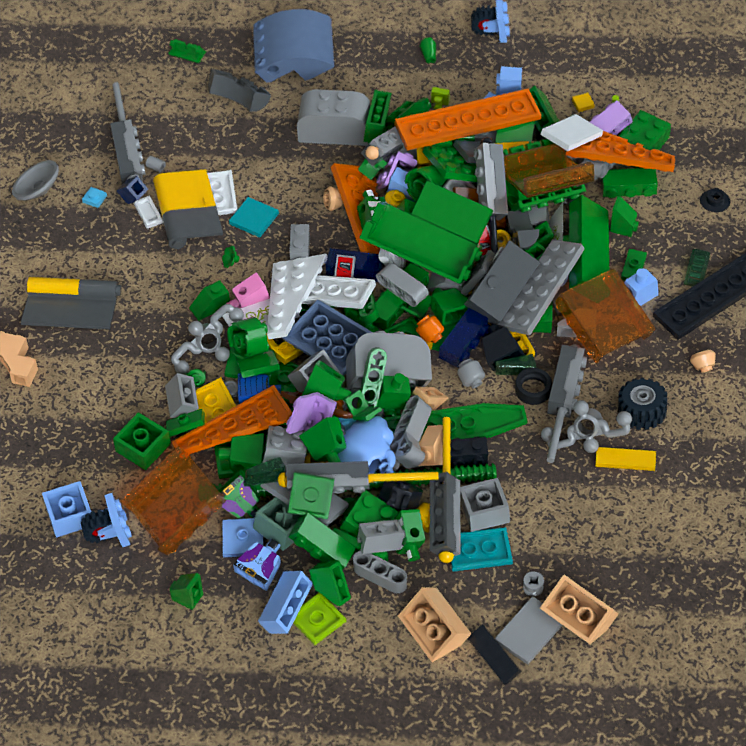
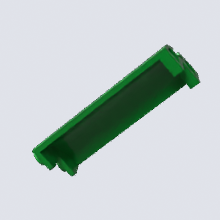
(421, 242)

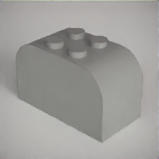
(333, 117)
(405, 355)

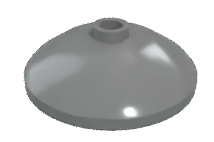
(36, 180)

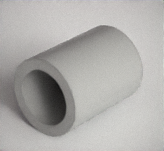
(155, 164)

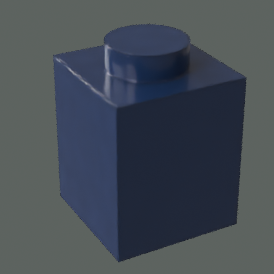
(132, 190)

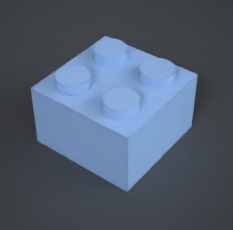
(66, 508)

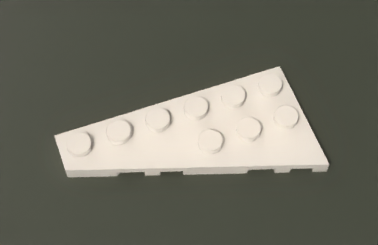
(289, 288)

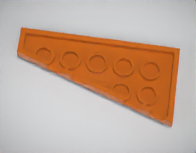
(617, 150)
(351, 185)
(246, 418)

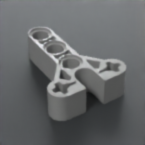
(408, 433)

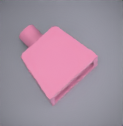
(249, 292)

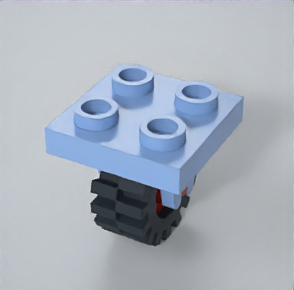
(491, 20)
(107, 523)

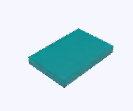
(483, 550)

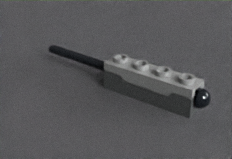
(491, 183)

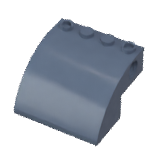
(291, 42)

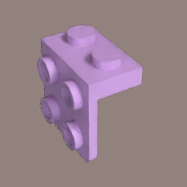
(405, 160)
(309, 411)

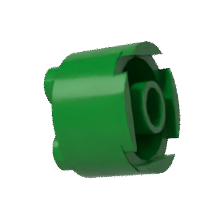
(248, 337)

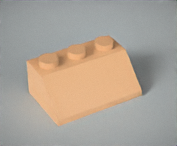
(578, 610)
(433, 623)

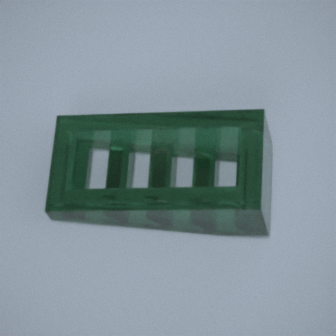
(697, 257)
(514, 365)
(264, 472)

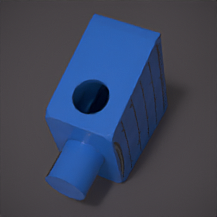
(253, 385)

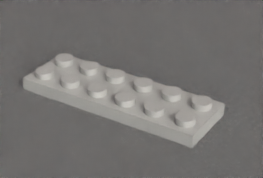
(542, 286)

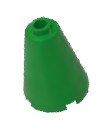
(417, 178)

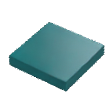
(253, 217)

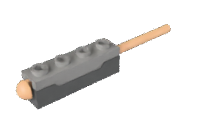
(383, 146)

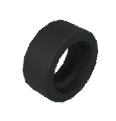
(533, 374)

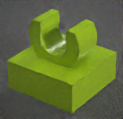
(440, 97)

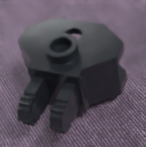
(400, 495)

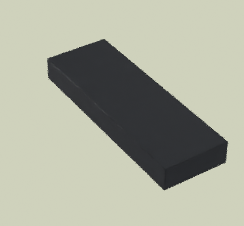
(494, 654)

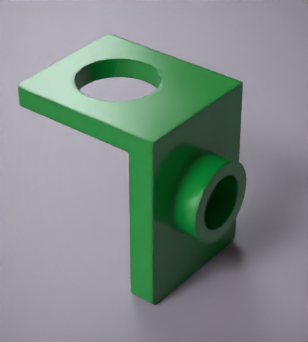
(421, 309)
(364, 412)

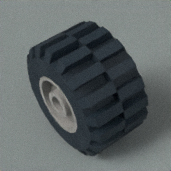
(644, 401)

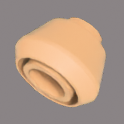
(332, 198)
(703, 360)

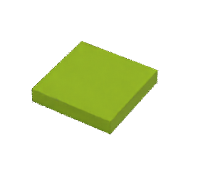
(318, 618)

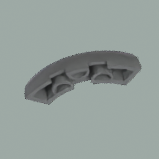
(239, 90)
(521, 229)

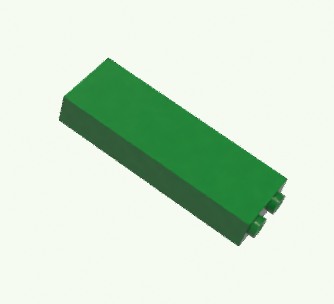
(590, 228)

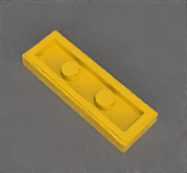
(626, 459)

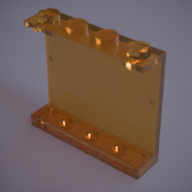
(545, 170)
(604, 314)
(174, 500)

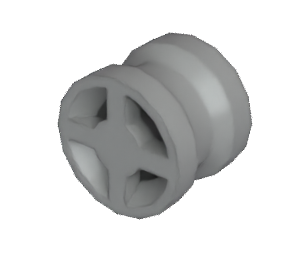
(533, 589)

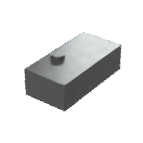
(502, 282)

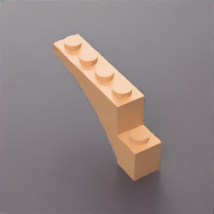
(12, 356)

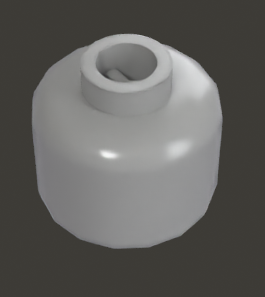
(470, 373)

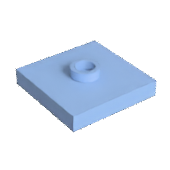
(239, 536)

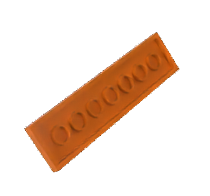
(467, 119)

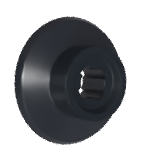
(715, 205)

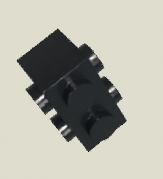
(469, 452)

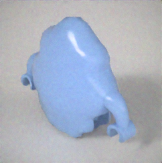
(370, 443)

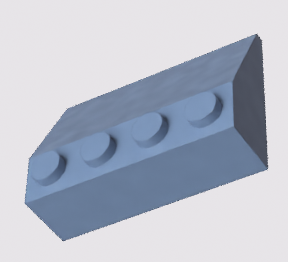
(327, 330)

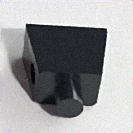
(500, 345)

